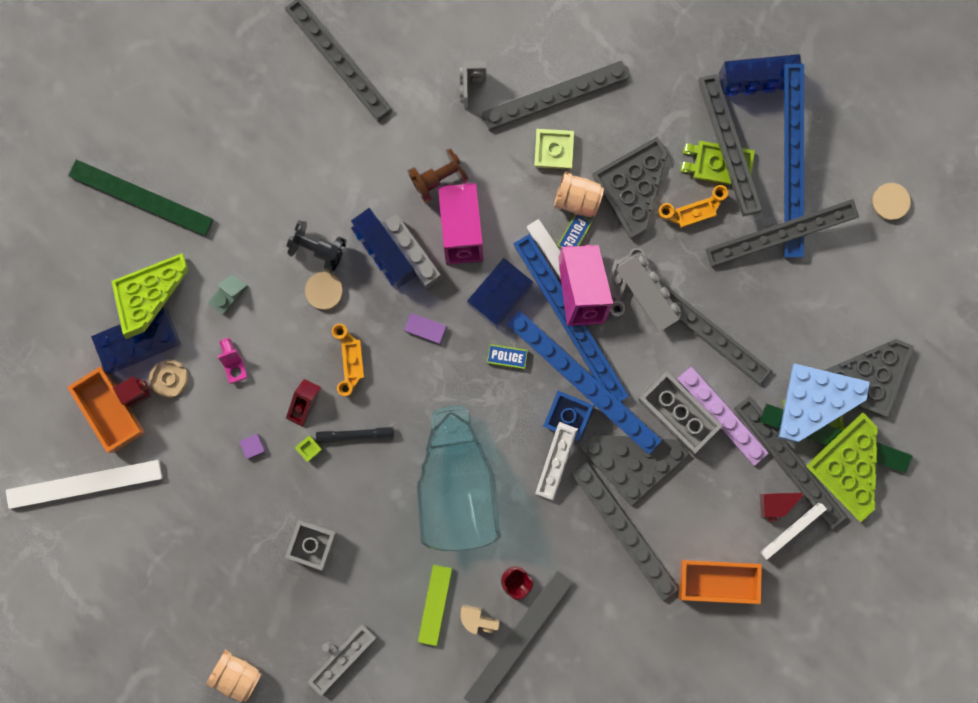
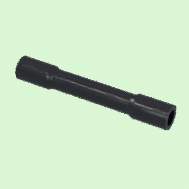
(377, 433)

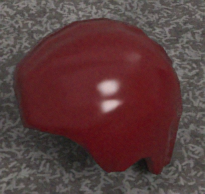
(516, 582)

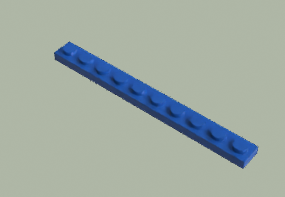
(794, 152)
(578, 334)
(584, 382)

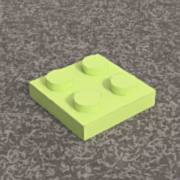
(554, 149)

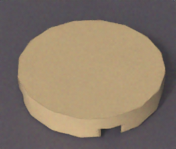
(891, 201)
(324, 291)
(168, 378)

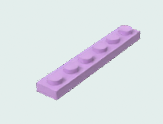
(731, 425)

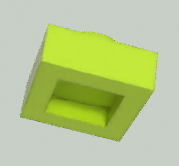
(308, 448)

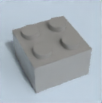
(311, 545)

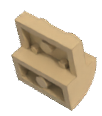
(472, 620)

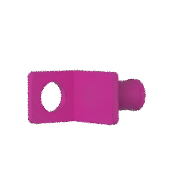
(230, 360)

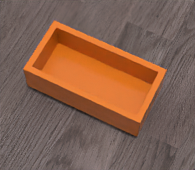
(110, 420)
(720, 581)

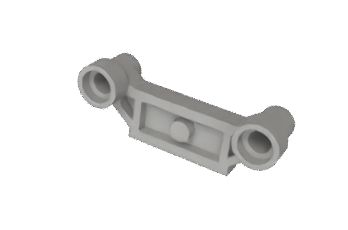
(617, 283)

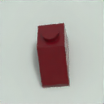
(303, 402)
(778, 504)

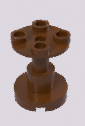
(431, 179)

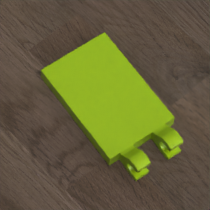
(710, 162)

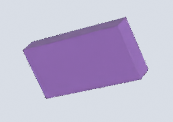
(425, 328)

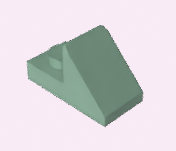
(227, 294)

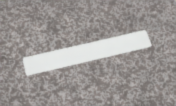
(546, 243)

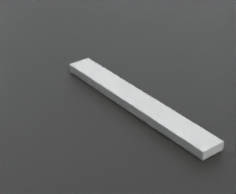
(84, 484)

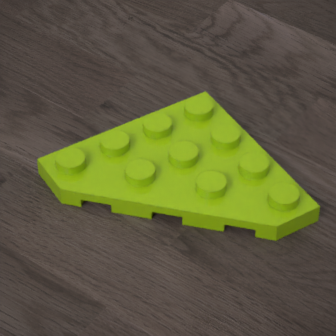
(145, 291)
(849, 467)

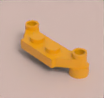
(696, 211)
(351, 359)

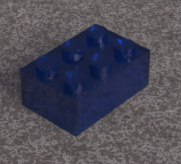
(500, 293)

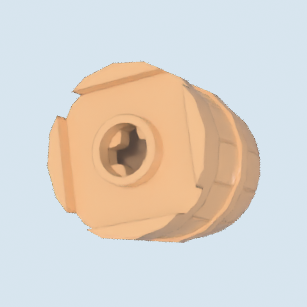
(578, 195)
(233, 677)

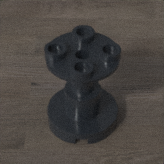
(323, 249)

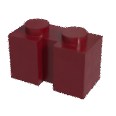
(132, 391)

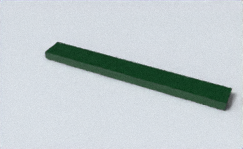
(141, 197)
(886, 455)

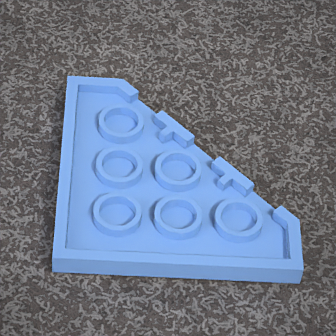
(816, 400)

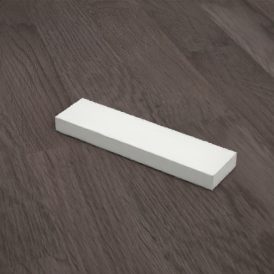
(556, 461)
(793, 530)

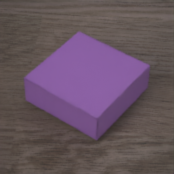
(252, 446)

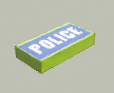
(575, 231)
(507, 356)

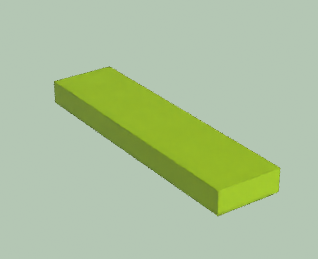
(434, 605)

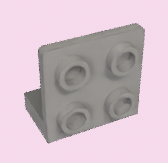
(471, 71)

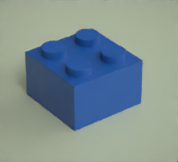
(571, 412)

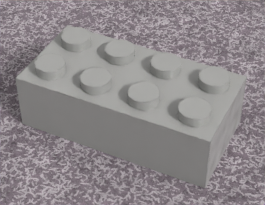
(680, 413)

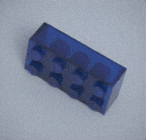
(755, 74)
(381, 245)
(119, 353)

